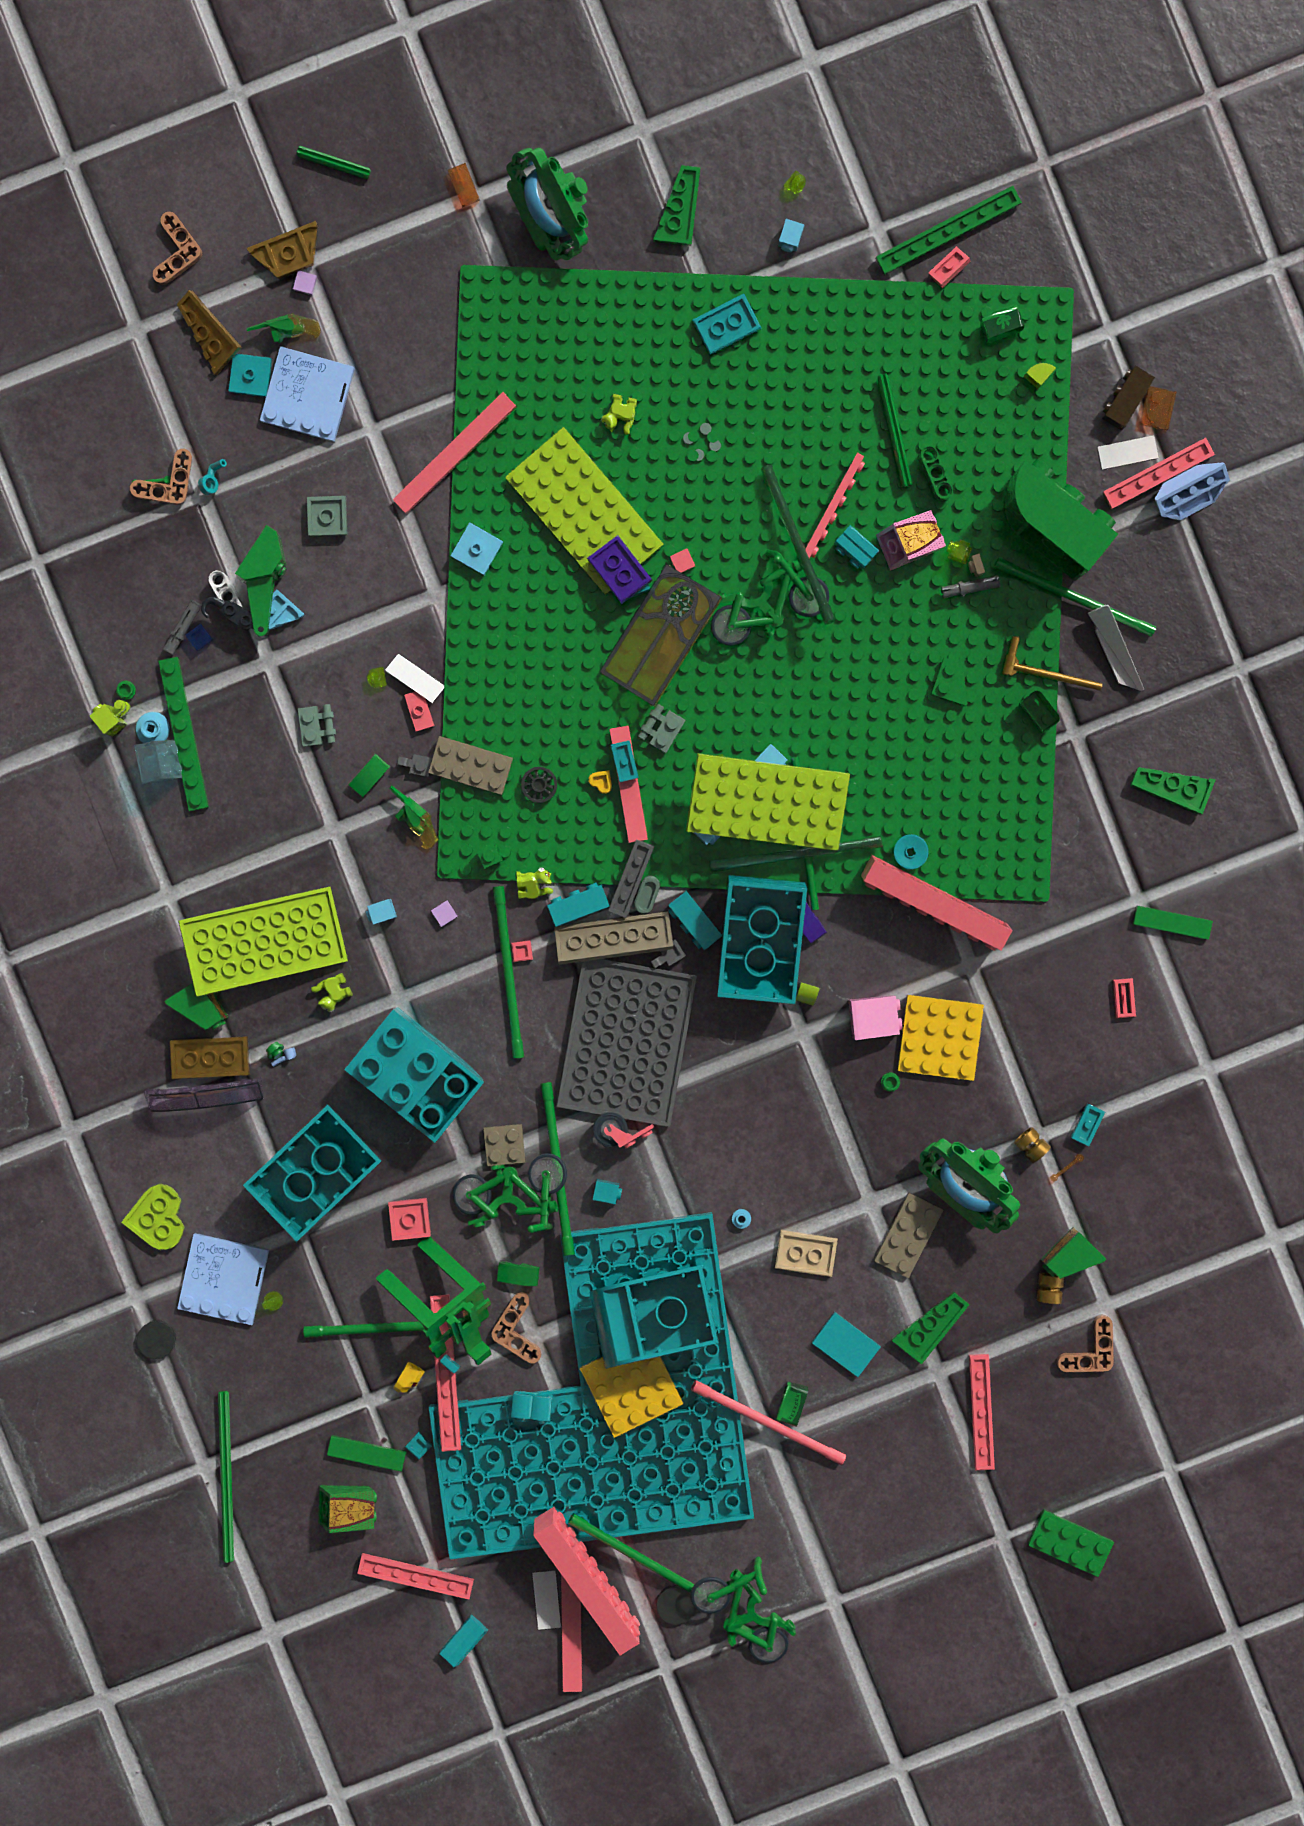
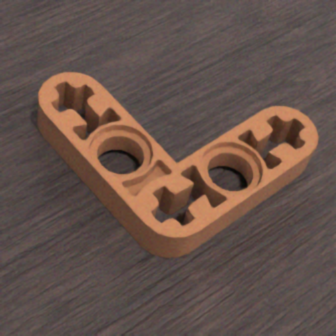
(184, 248)
(169, 490)
(510, 1334)
(1095, 1357)

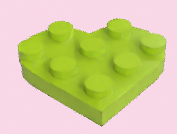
(156, 1217)

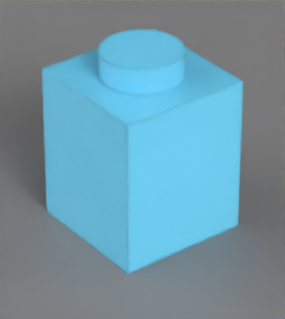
(790, 235)
(381, 911)

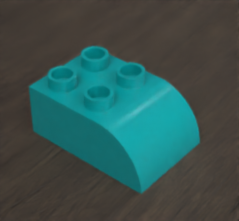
(762, 939)
(312, 1173)

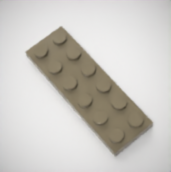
(613, 938)

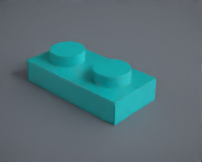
(624, 761)
(1088, 1124)

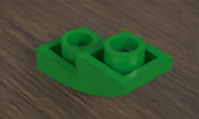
(369, 775)
(518, 1274)

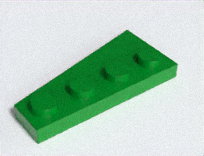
(679, 215)
(927, 1331)

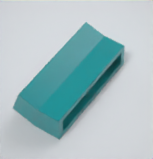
(463, 1641)

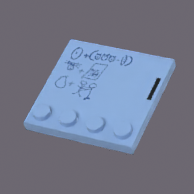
(307, 394)
(223, 1279)

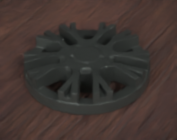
(539, 784)

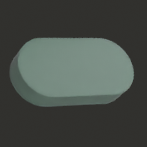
(647, 894)

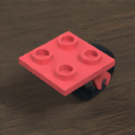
(612, 1131)

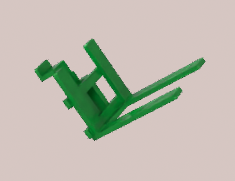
(474, 1312)

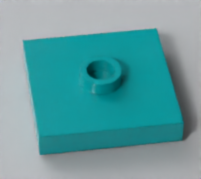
(250, 375)

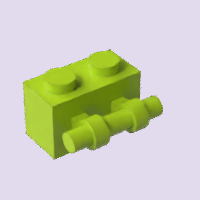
(110, 718)

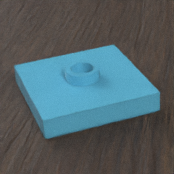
(477, 549)

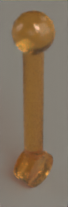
(1054, 1177)

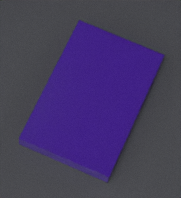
(619, 569)

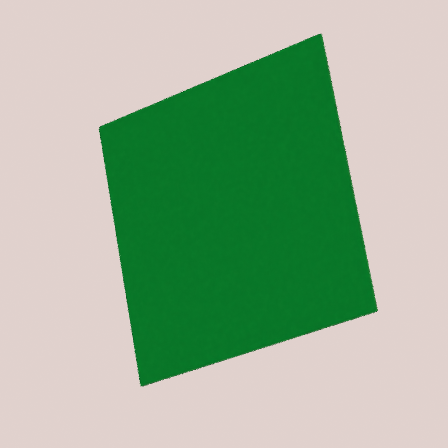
(836, 694)

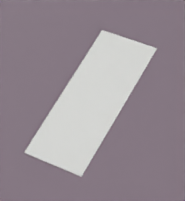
(1128, 452)
(415, 678)
(546, 1600)

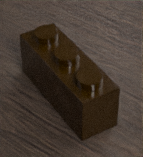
(1127, 397)

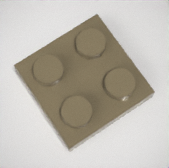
(504, 1144)

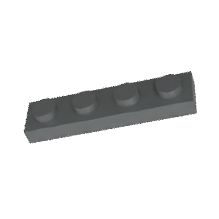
(631, 878)

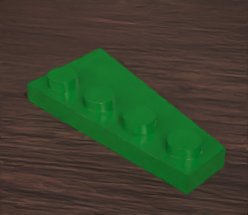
(1178, 789)

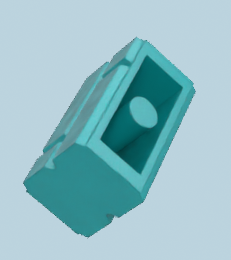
(855, 547)

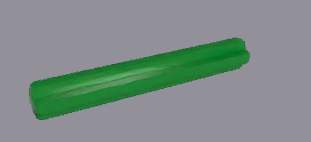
(333, 162)

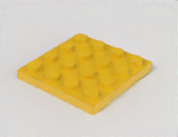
(940, 1037)
(631, 1392)

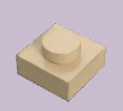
(976, 566)

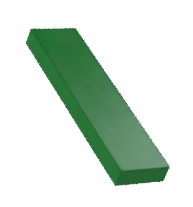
(1172, 922)
(366, 1453)

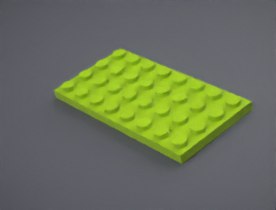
(580, 503)
(767, 802)
(262, 941)

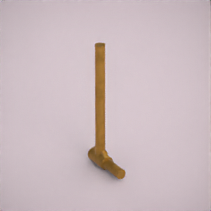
(1012, 665)

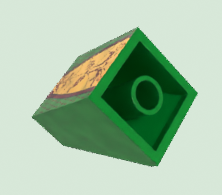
(202, 1009)
(1071, 1255)
(346, 1508)

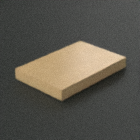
(806, 1253)

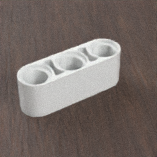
(225, 587)

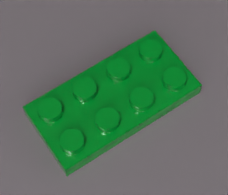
(1070, 1543)

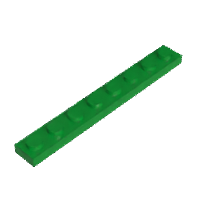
(948, 230)
(183, 733)

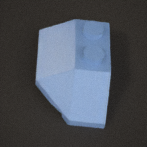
(1192, 490)

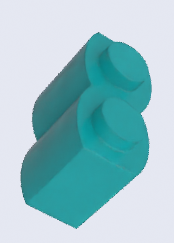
(531, 1406)

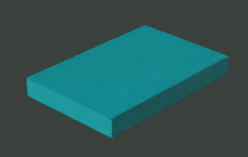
(726, 324)
(846, 1344)

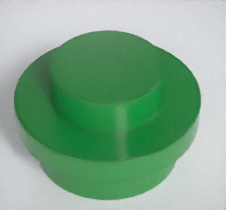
(126, 690)
(275, 1050)
(890, 1082)

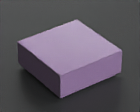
(305, 283)
(444, 913)

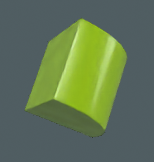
(1039, 374)
(807, 993)

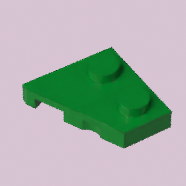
(950, 682)

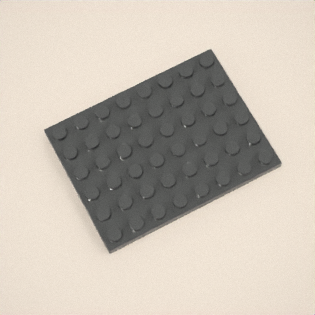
(627, 1041)

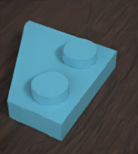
(283, 611)

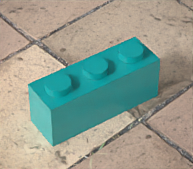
(578, 904)
(694, 921)

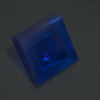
(199, 637)

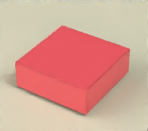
(682, 561)
(522, 951)

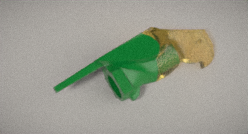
(289, 327)
(417, 819)

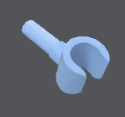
(289, 1054)

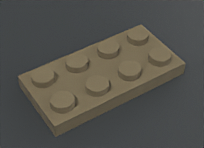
(470, 765)
(908, 1235)

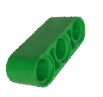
(935, 464)

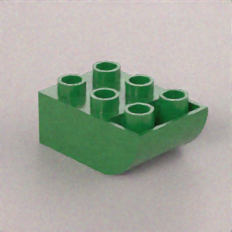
(1056, 520)

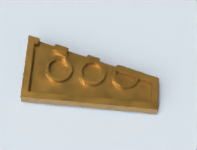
(212, 336)

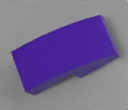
(812, 926)

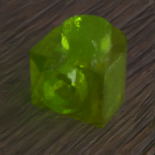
(959, 551)

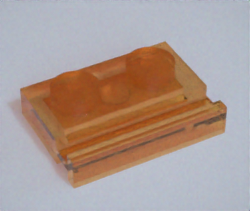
(1158, 408)

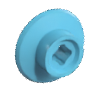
(161, 728)

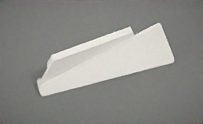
(1115, 647)

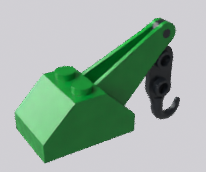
(259, 572)

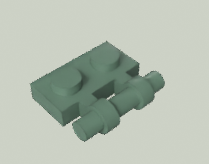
(310, 725)
(666, 732)

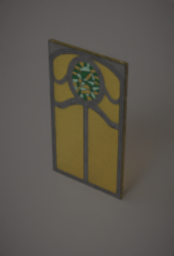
(660, 635)

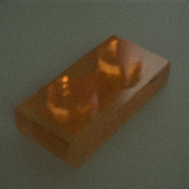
(463, 185)

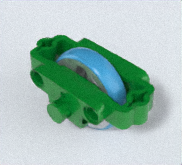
(549, 202)
(971, 1184)

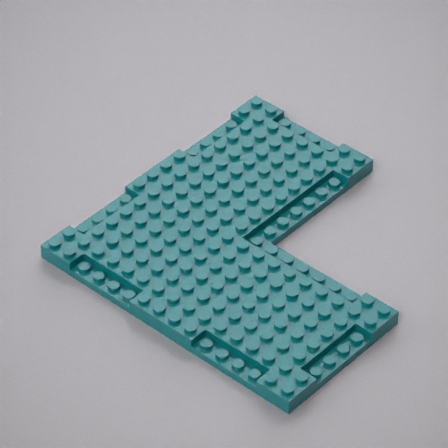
(653, 1478)

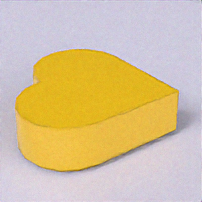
(602, 781)

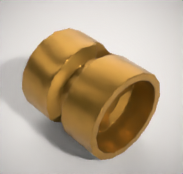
(1037, 1149)
(1050, 1289)

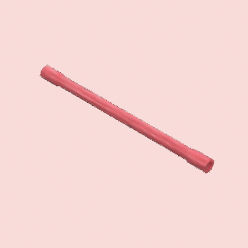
(708, 1392)

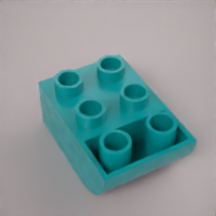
(415, 1074)
(654, 1316)

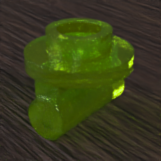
(795, 182)
(376, 677)
(272, 1301)

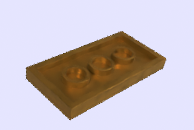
(209, 1057)

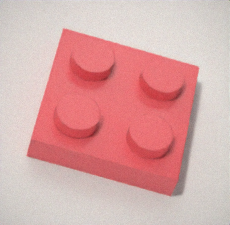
(409, 1219)

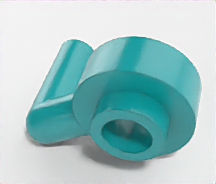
(209, 479)

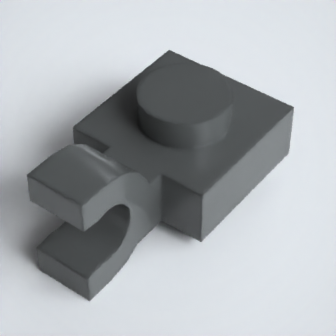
(418, 764)
(669, 956)

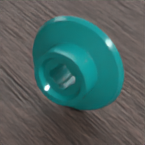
(919, 847)

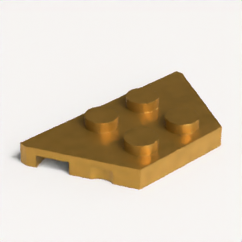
(288, 251)

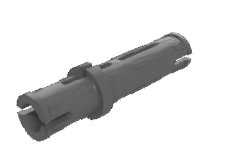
(970, 587)
(182, 627)

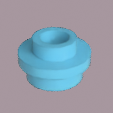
(741, 1212)

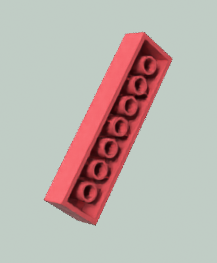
(936, 902)
(586, 1580)

